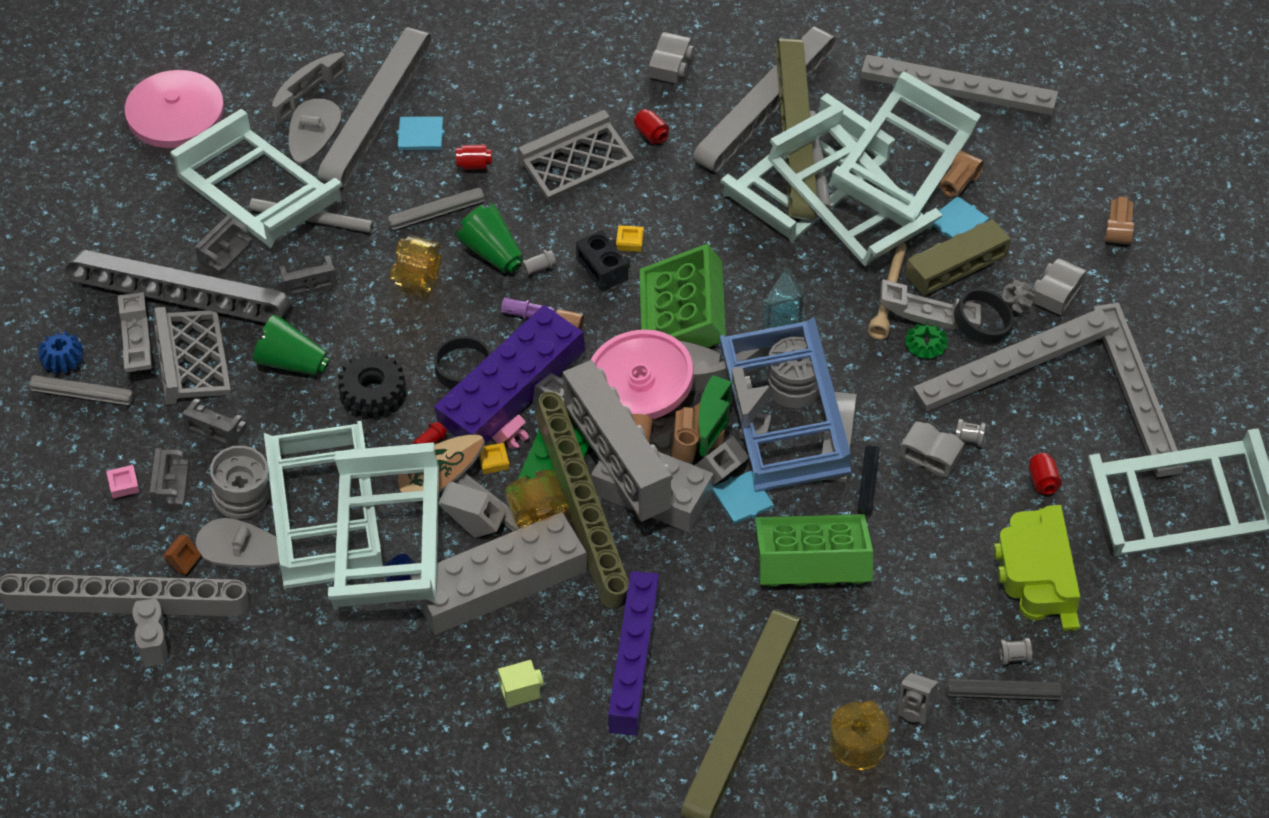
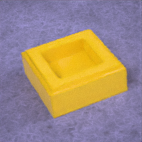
(630, 238)
(494, 458)

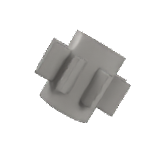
(1018, 296)

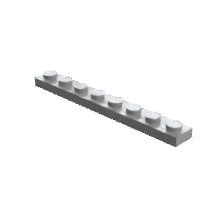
(963, 85)
(1013, 359)
(1138, 388)

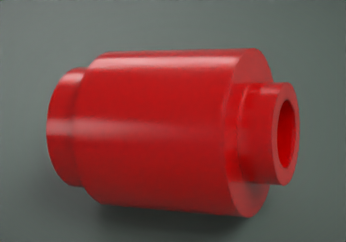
(651, 126)
(473, 157)
(1044, 474)

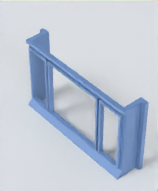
(802, 469)

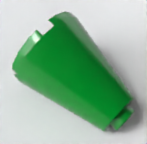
(490, 238)
(289, 349)

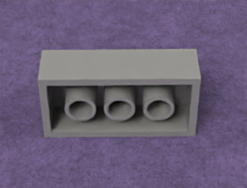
(690, 487)

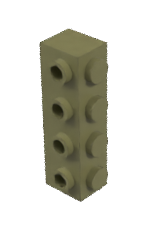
(957, 257)

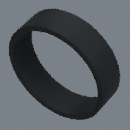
(993, 300)
(450, 345)

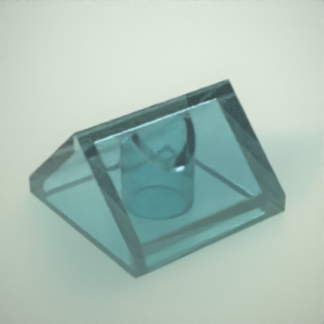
(783, 303)

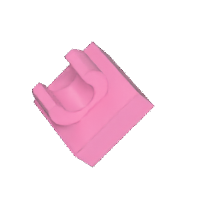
(509, 432)

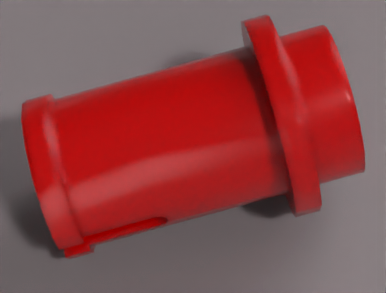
(432, 435)

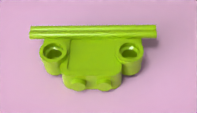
(1039, 566)

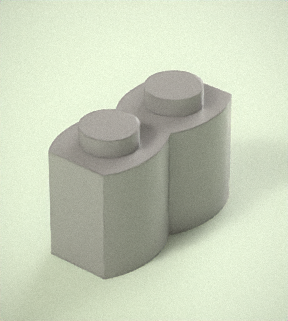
(671, 58)
(1058, 286)
(932, 449)
(150, 632)

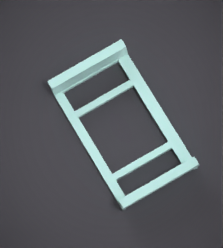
(932, 104)
(810, 130)
(739, 189)
(278, 218)
(383, 462)
(1258, 467)
(321, 567)

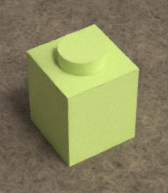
(520, 683)

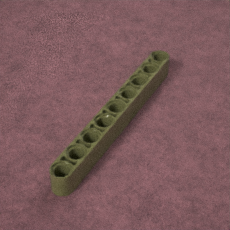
(794, 110)
(553, 416)
(741, 716)

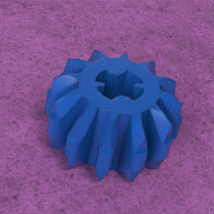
(61, 353)

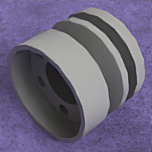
(794, 381)
(239, 482)

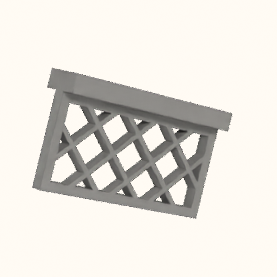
(562, 141)
(169, 360)

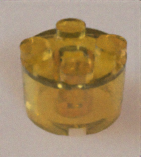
(416, 263)
(536, 498)
(859, 734)

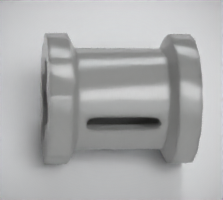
(970, 432)
(1015, 651)

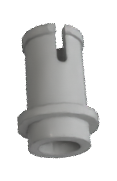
(539, 262)

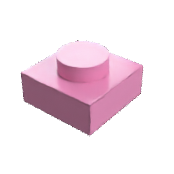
(122, 481)

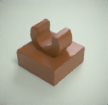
(182, 554)

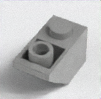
(724, 459)
(472, 509)
(917, 698)

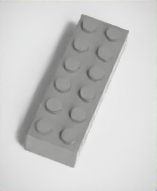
(617, 440)
(503, 572)

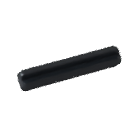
(868, 480)

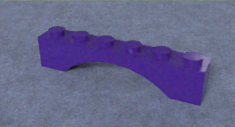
(632, 653)

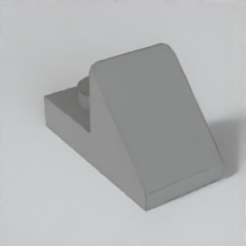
(749, 399)

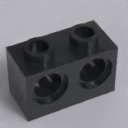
(602, 260)

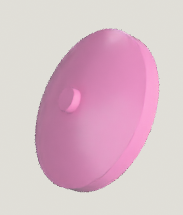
(173, 108)
(647, 370)

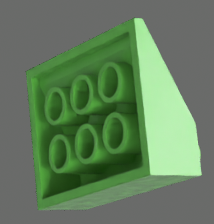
(685, 297)
(813, 550)

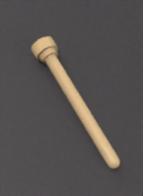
(880, 325)

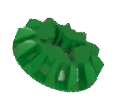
(917, 346)

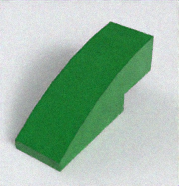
(713, 412)

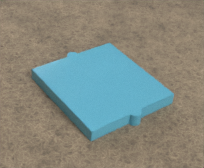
(420, 133)
(958, 218)
(740, 499)

